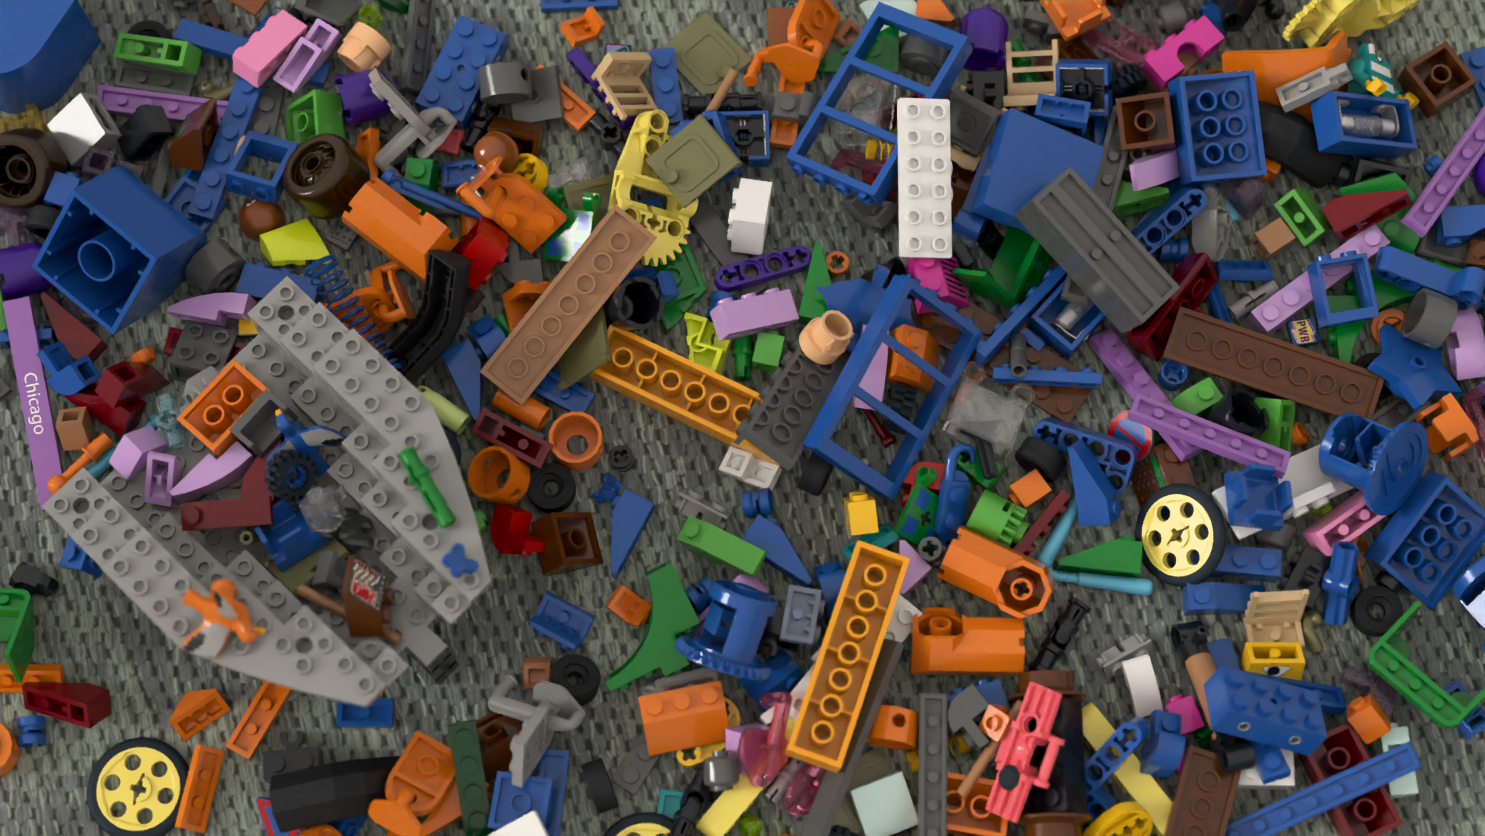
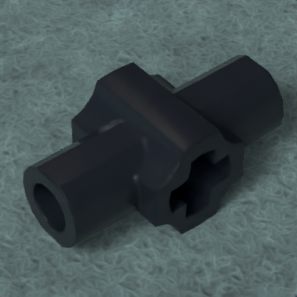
(603, 129)

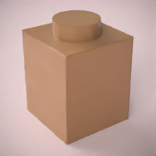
(1273, 239)
(74, 428)

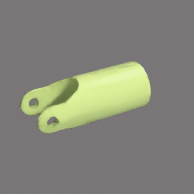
(447, 412)

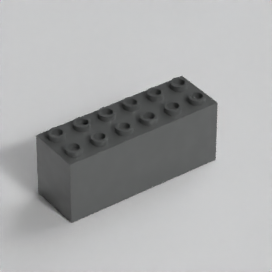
(1096, 250)

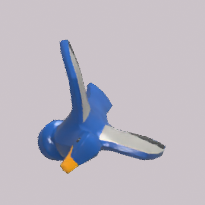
(305, 439)

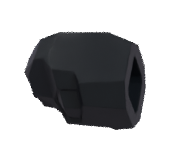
(33, 581)

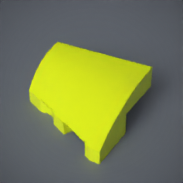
(293, 244)
(700, 345)

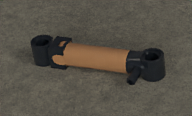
(1191, 641)

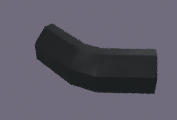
(1293, 145)
(438, 316)
(328, 792)

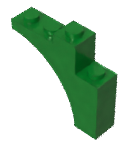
(1343, 336)
(669, 615)

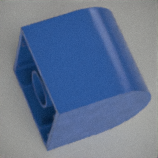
(41, 51)
(118, 249)

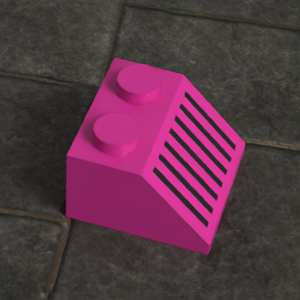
(938, 276)

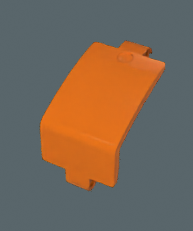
(1280, 67)

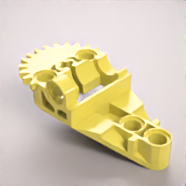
(1326, 18)
(636, 172)

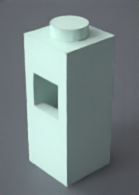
(1405, 785)

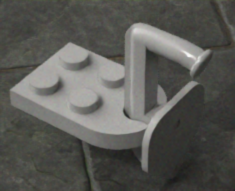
(417, 127)
(551, 711)

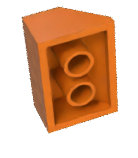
(221, 406)
(683, 718)
(969, 815)

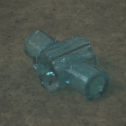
(167, 411)

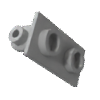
(694, 503)
(1133, 647)

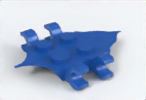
(859, 300)

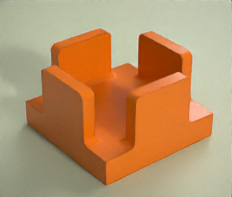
(1076, 16)
(1449, 428)

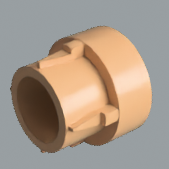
(363, 48)
(826, 337)

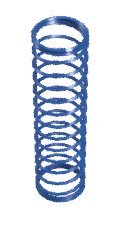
(331, 265)

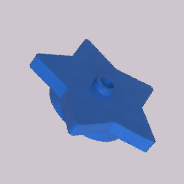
(1412, 369)

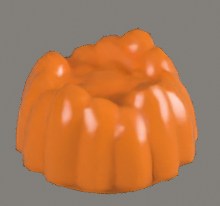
(143, 356)
(1299, 434)

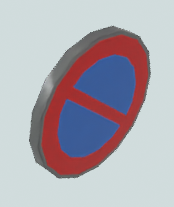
(1133, 432)

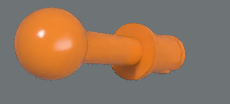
(91, 453)

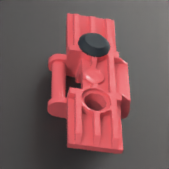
(1016, 750)

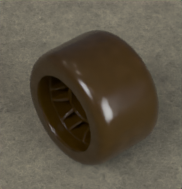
(28, 166)
(325, 175)

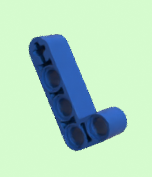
(1159, 221)
(968, 224)
(1416, 273)
(1112, 445)
(1111, 763)

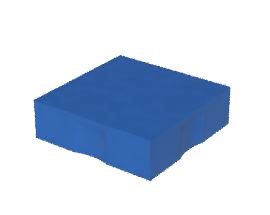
(1024, 159)

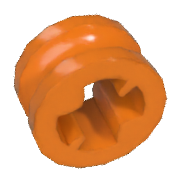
(845, 264)

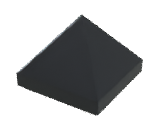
(990, 241)

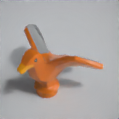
(221, 617)

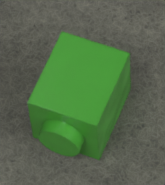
(768, 351)

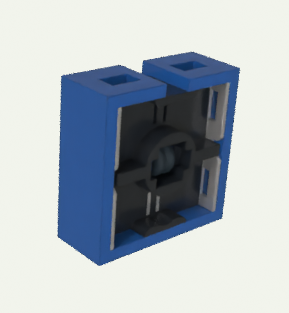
(1087, 82)
(752, 132)

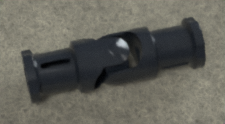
(733, 102)
(479, 125)
(1060, 635)
(691, 805)

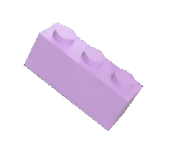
(753, 314)

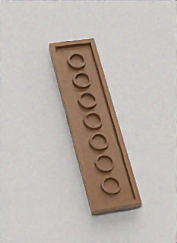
(568, 304)

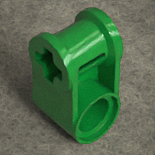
(974, 472)

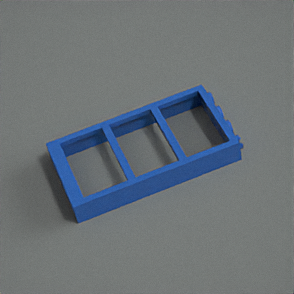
(882, 15)
(848, 385)

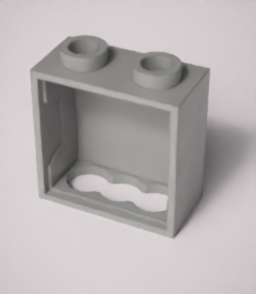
(81, 127)

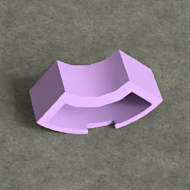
(1466, 345)

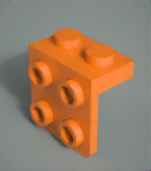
(520, 300)

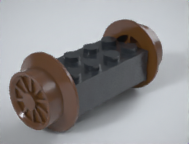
(1063, 805)

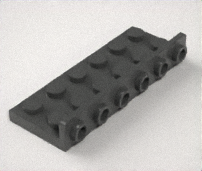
(789, 406)

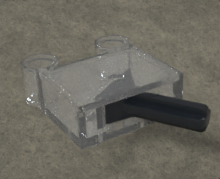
(985, 418)

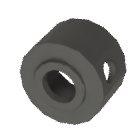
(922, 56)
(505, 83)
(215, 267)
(1429, 318)

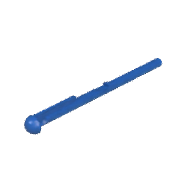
(427, 196)

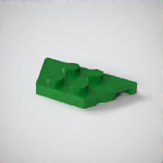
(1392, 227)
(688, 282)

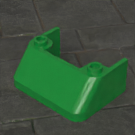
(1014, 271)
(17, 629)
(1390, 661)

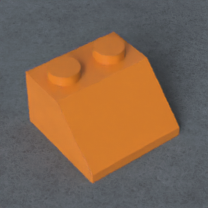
(904, 372)

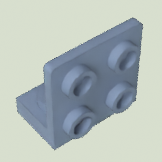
(800, 616)

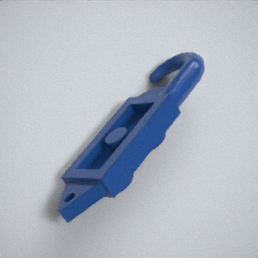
(952, 496)

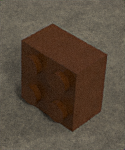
(1437, 79)

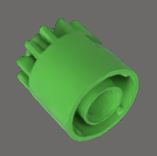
(998, 519)

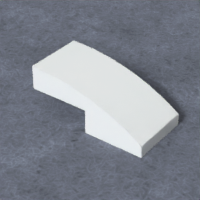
(750, 469)
(1142, 685)

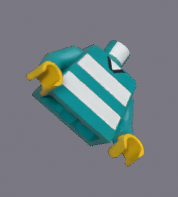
(1373, 76)

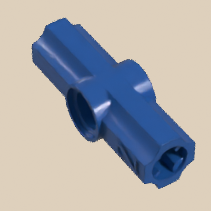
(1340, 583)

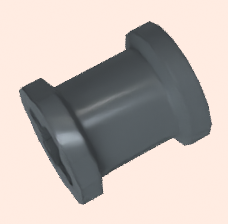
(925, 547)

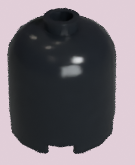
(634, 305)
(1239, 413)

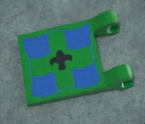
(575, 230)
(920, 510)

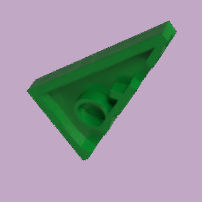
(882, 53)

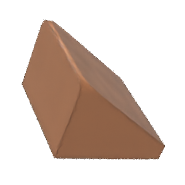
(845, 33)
(536, 670)

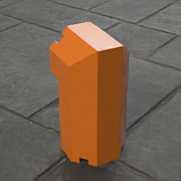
(397, 227)
(997, 574)
(965, 644)

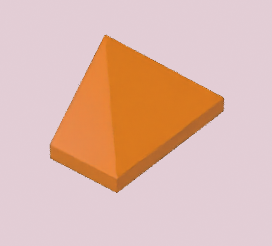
(935, 12)
(197, 711)

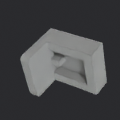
(198, 383)

